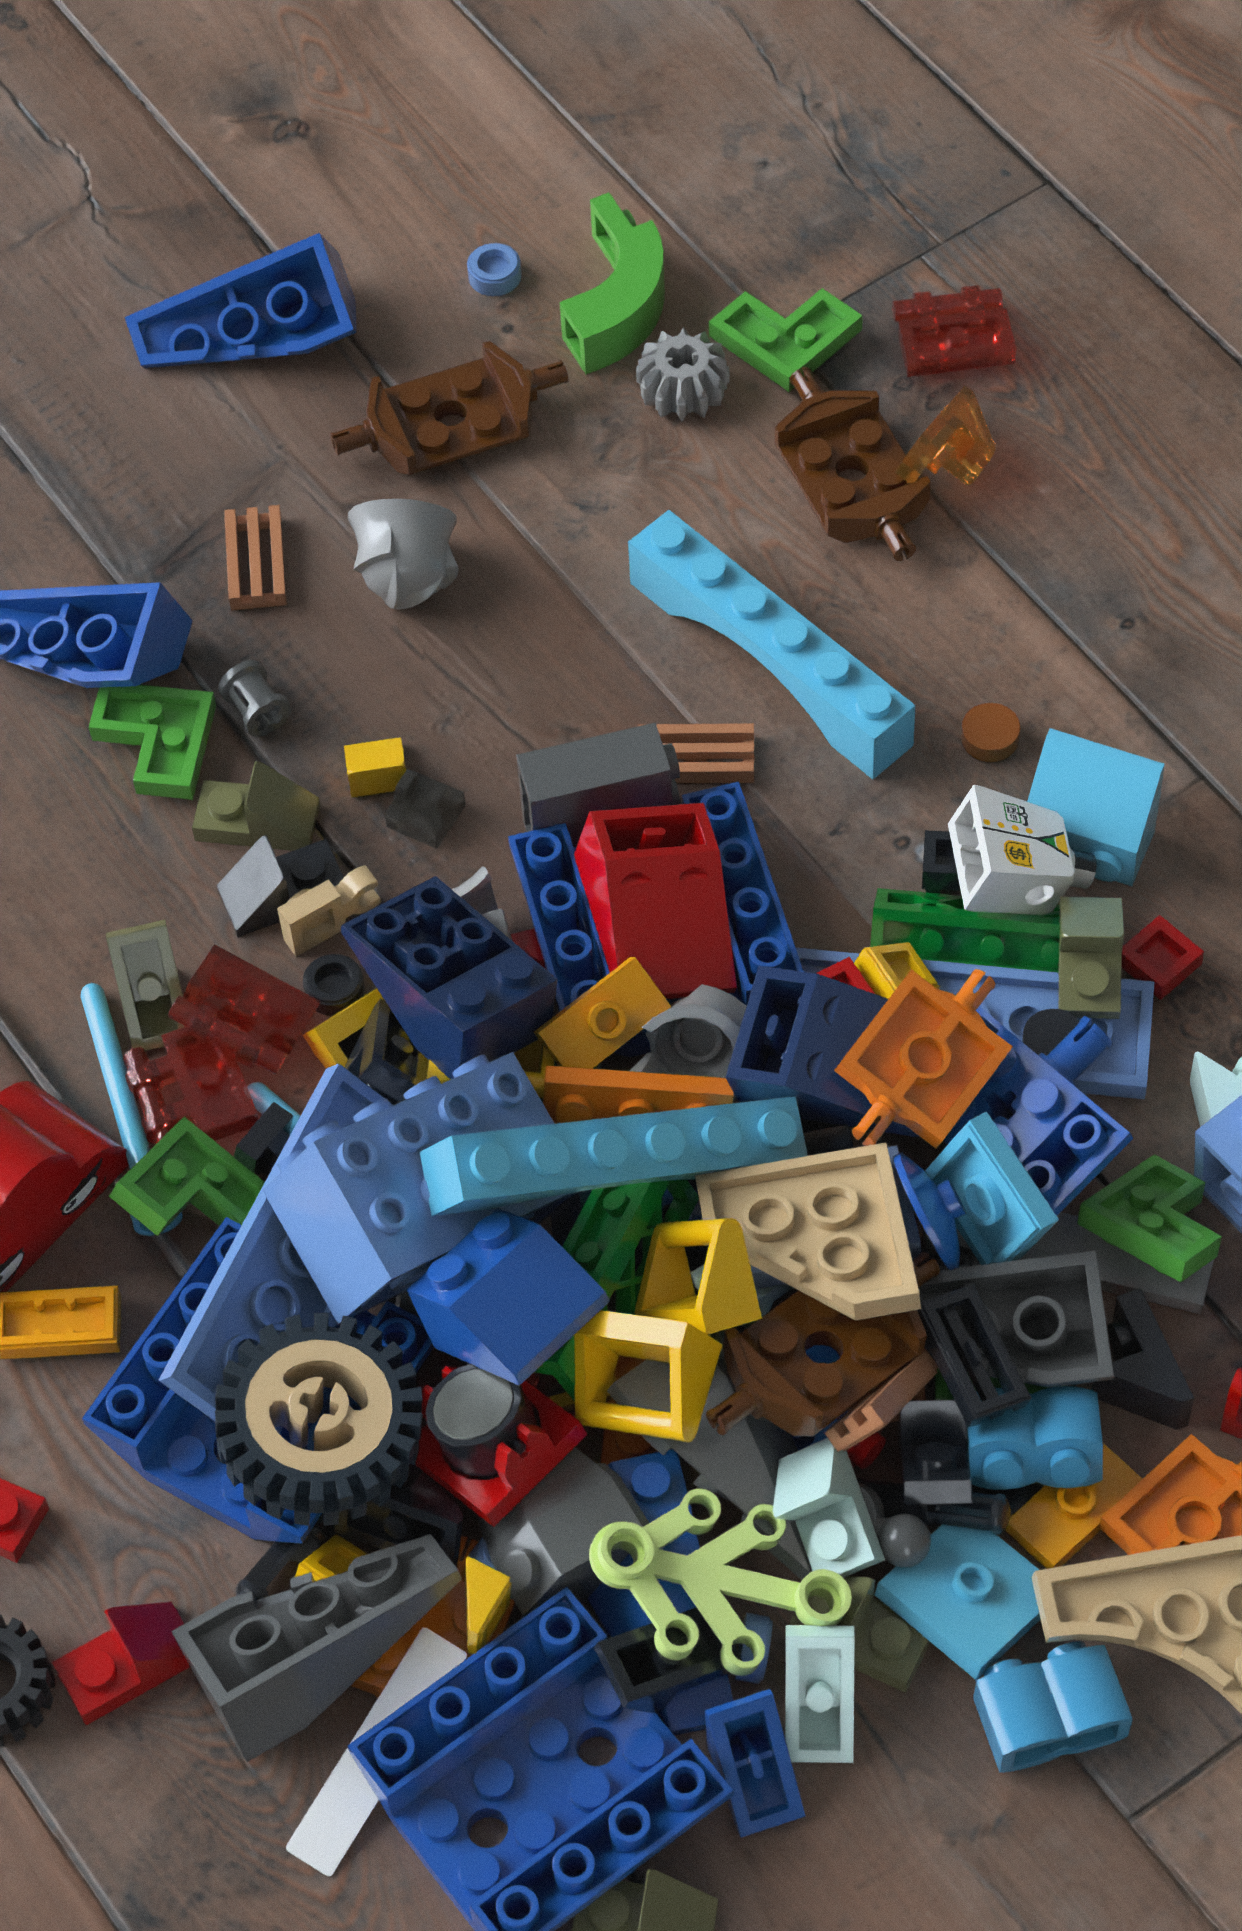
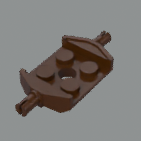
(488, 392)
(842, 433)
(805, 1396)

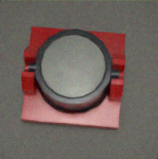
(490, 1430)

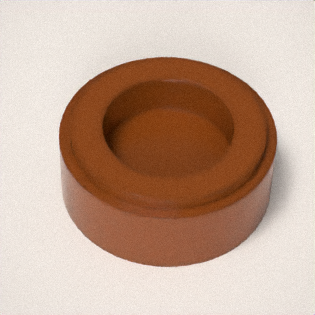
(990, 732)

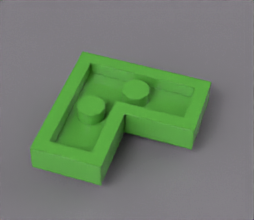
(785, 345)
(169, 727)
(187, 1170)
(1147, 1218)

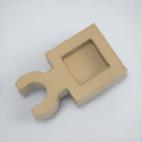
(320, 911)

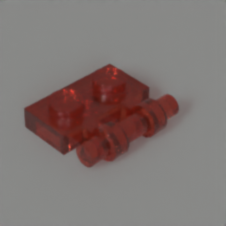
(954, 331)
(244, 1010)
(207, 1078)

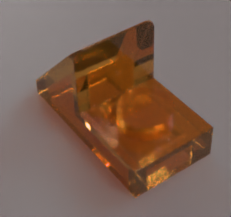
(954, 441)

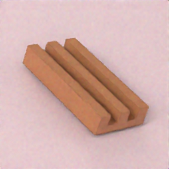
(253, 523)
(711, 741)
(881, 1404)

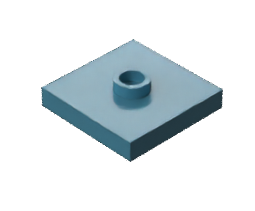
(999, 1197)
(966, 1596)

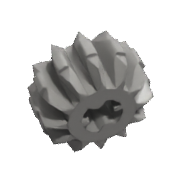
(682, 374)

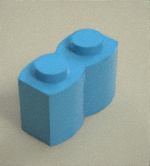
(1046, 1442)
(1051, 1706)

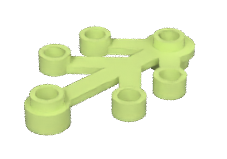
(709, 1578)

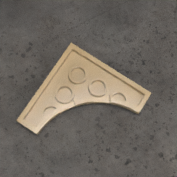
(1161, 1601)

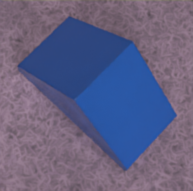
(755, 1761)

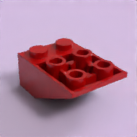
(659, 894)

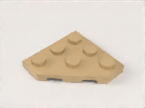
(823, 1227)

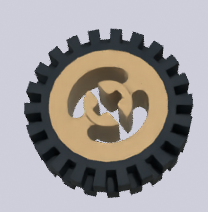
(354, 1450)

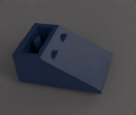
(451, 976)
(794, 1040)

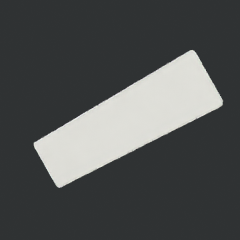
(347, 1796)

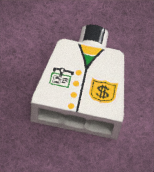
(1014, 855)

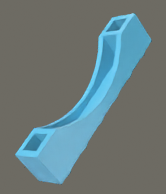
(844, 697)
(584, 1155)

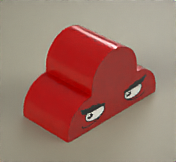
(48, 1173)

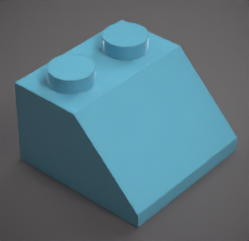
(1104, 798)

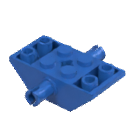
(1043, 1114)

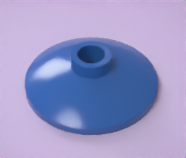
(935, 1207)

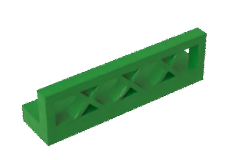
(948, 933)
(605, 1247)

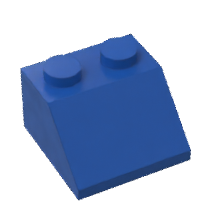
(505, 1297)

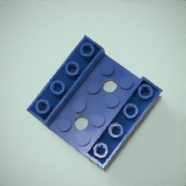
(568, 929)
(175, 1441)
(505, 1745)

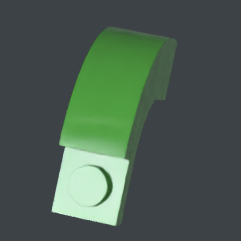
(625, 308)

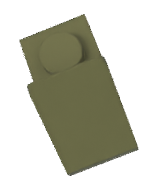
(263, 807)
(1090, 956)
(145, 981)
(883, 1641)
(653, 1906)

